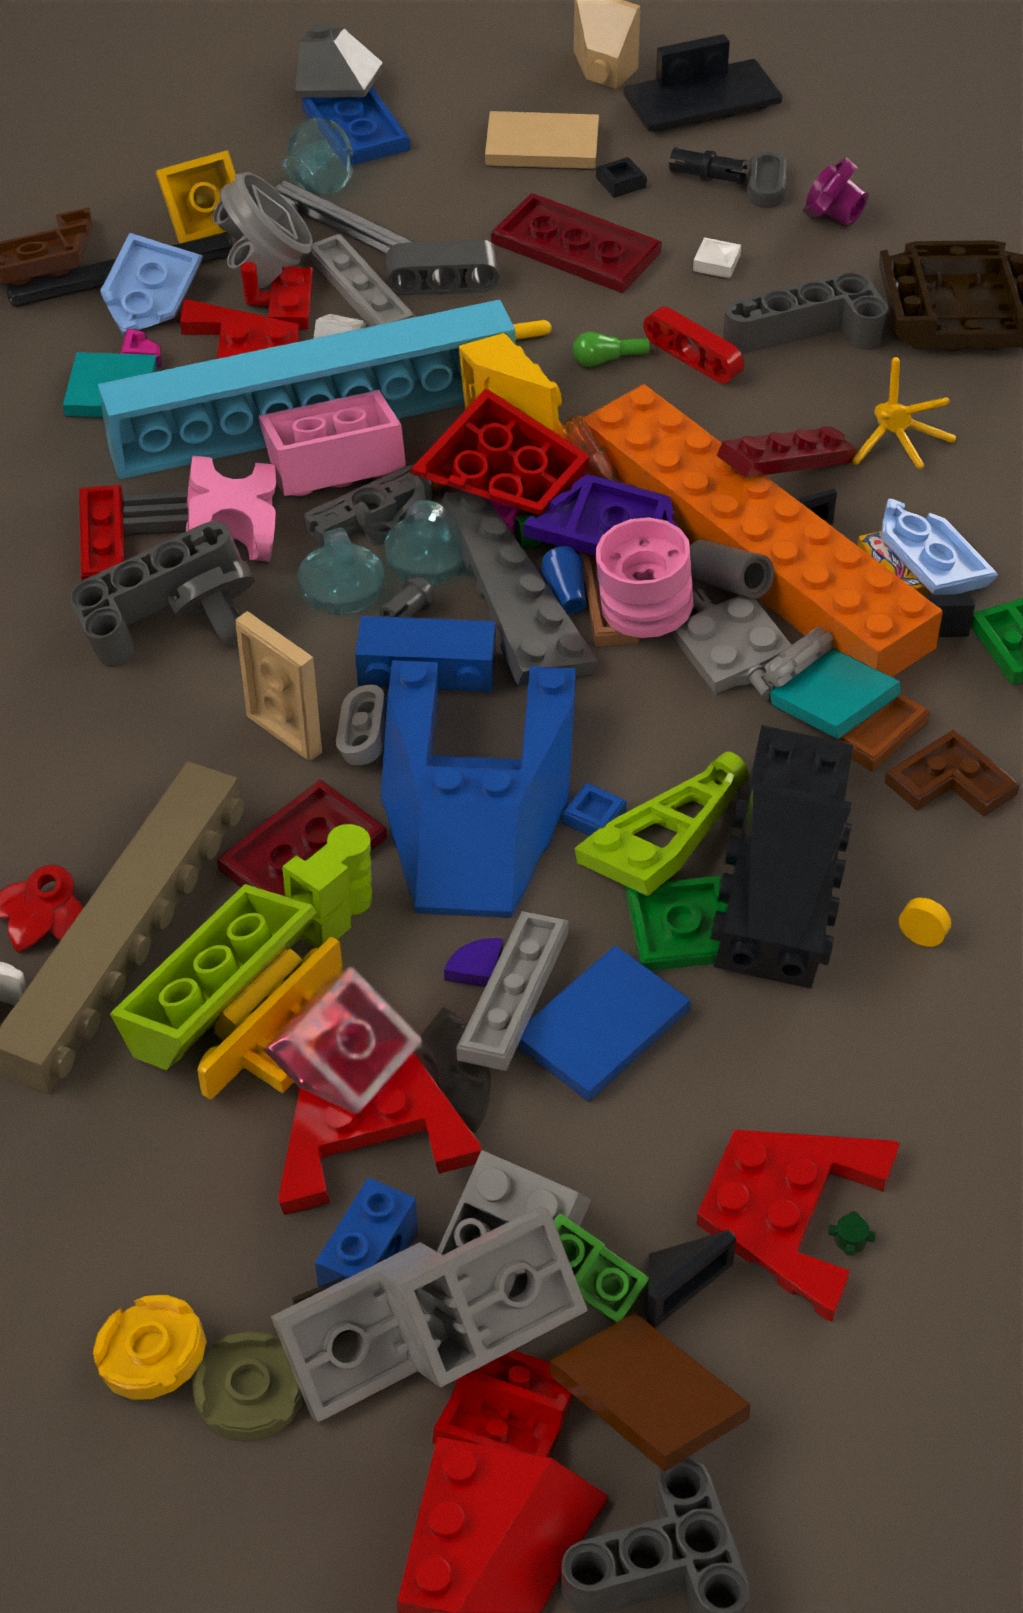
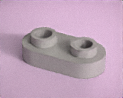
(362, 725)

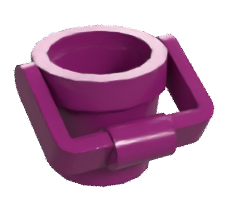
(836, 194)

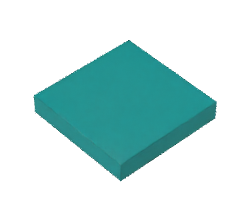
(91, 369)
(835, 693)

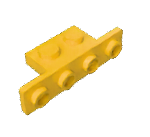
(257, 1029)

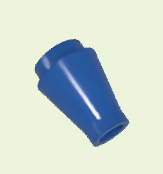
(565, 576)

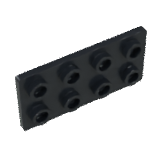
(699, 85)

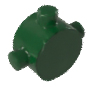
(852, 1233)

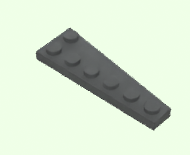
(520, 602)

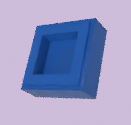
(592, 809)

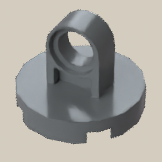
(213, 594)

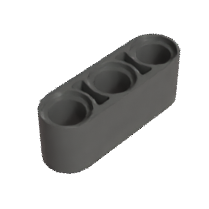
(442, 267)

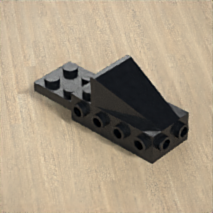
(785, 860)

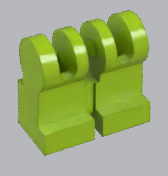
(333, 881)

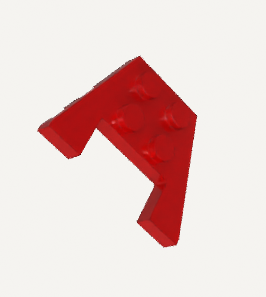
(238, 330)
(402, 1107)
(770, 1193)

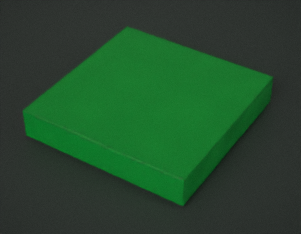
(675, 923)

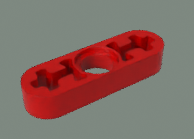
(715, 355)

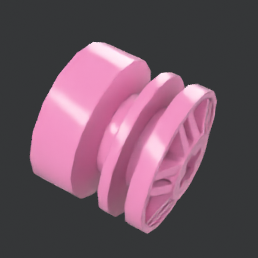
(645, 577)

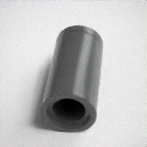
(730, 568)

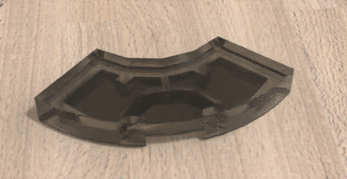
(462, 1083)

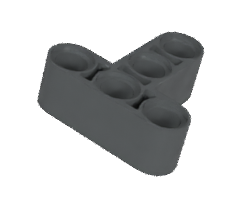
(666, 1542)

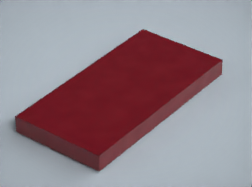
(576, 242)

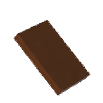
(650, 1391)

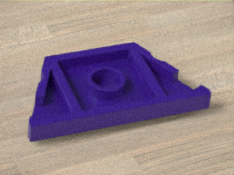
(592, 509)

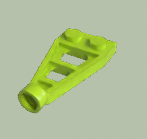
(645, 866)

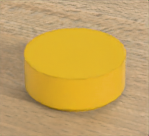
(925, 922)

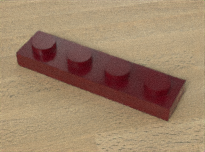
(786, 451)

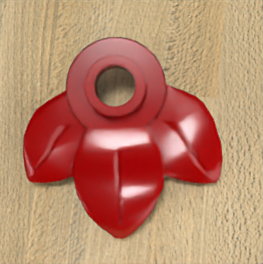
(37, 913)

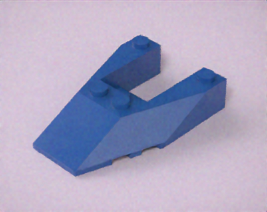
(473, 823)

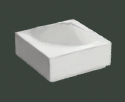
(717, 258)

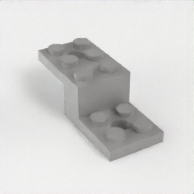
(430, 1313)

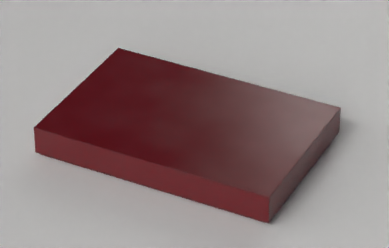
(294, 830)

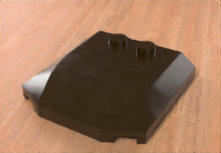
(955, 294)

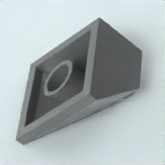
(334, 65)

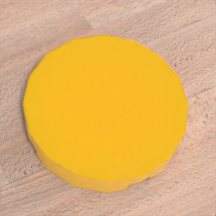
(149, 1347)

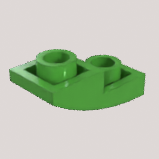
(602, 1276)

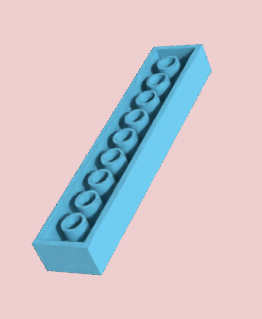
(216, 404)

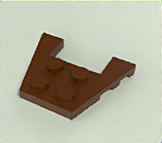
(46, 252)

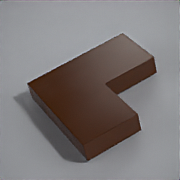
(952, 765)

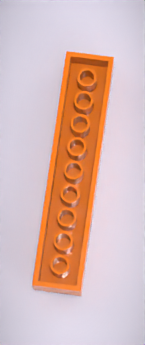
(817, 570)

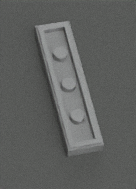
(357, 282)
(512, 991)

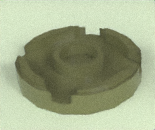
(246, 1387)

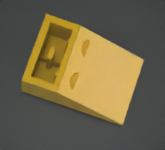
(511, 375)

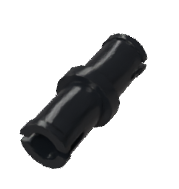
(708, 165)

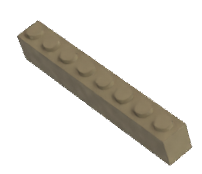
(117, 927)

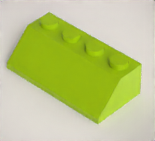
(208, 973)

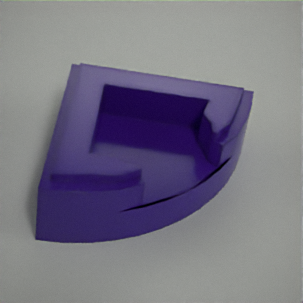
(474, 962)

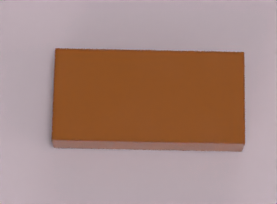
(885, 731)

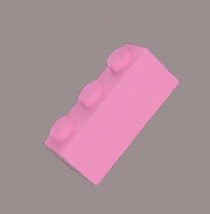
(333, 443)

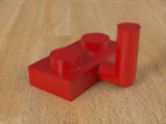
(288, 296)

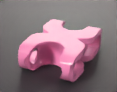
(238, 503)

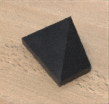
(684, 1271)

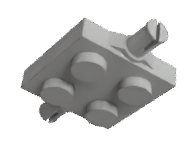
(731, 642)

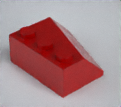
(503, 456)
(493, 1530)

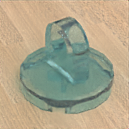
(319, 156)
(424, 545)
(341, 575)

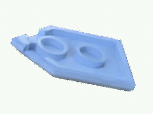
(148, 282)
(934, 551)

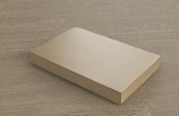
(542, 140)
(279, 686)

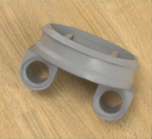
(264, 225)

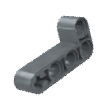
(807, 310)
(143, 584)

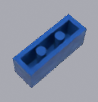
(460, 647)

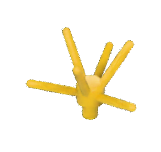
(897, 419)

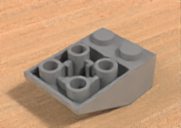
(500, 1194)

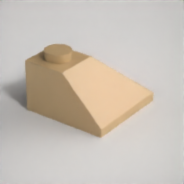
(607, 40)

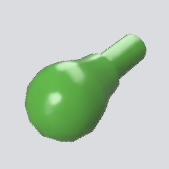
(594, 348)

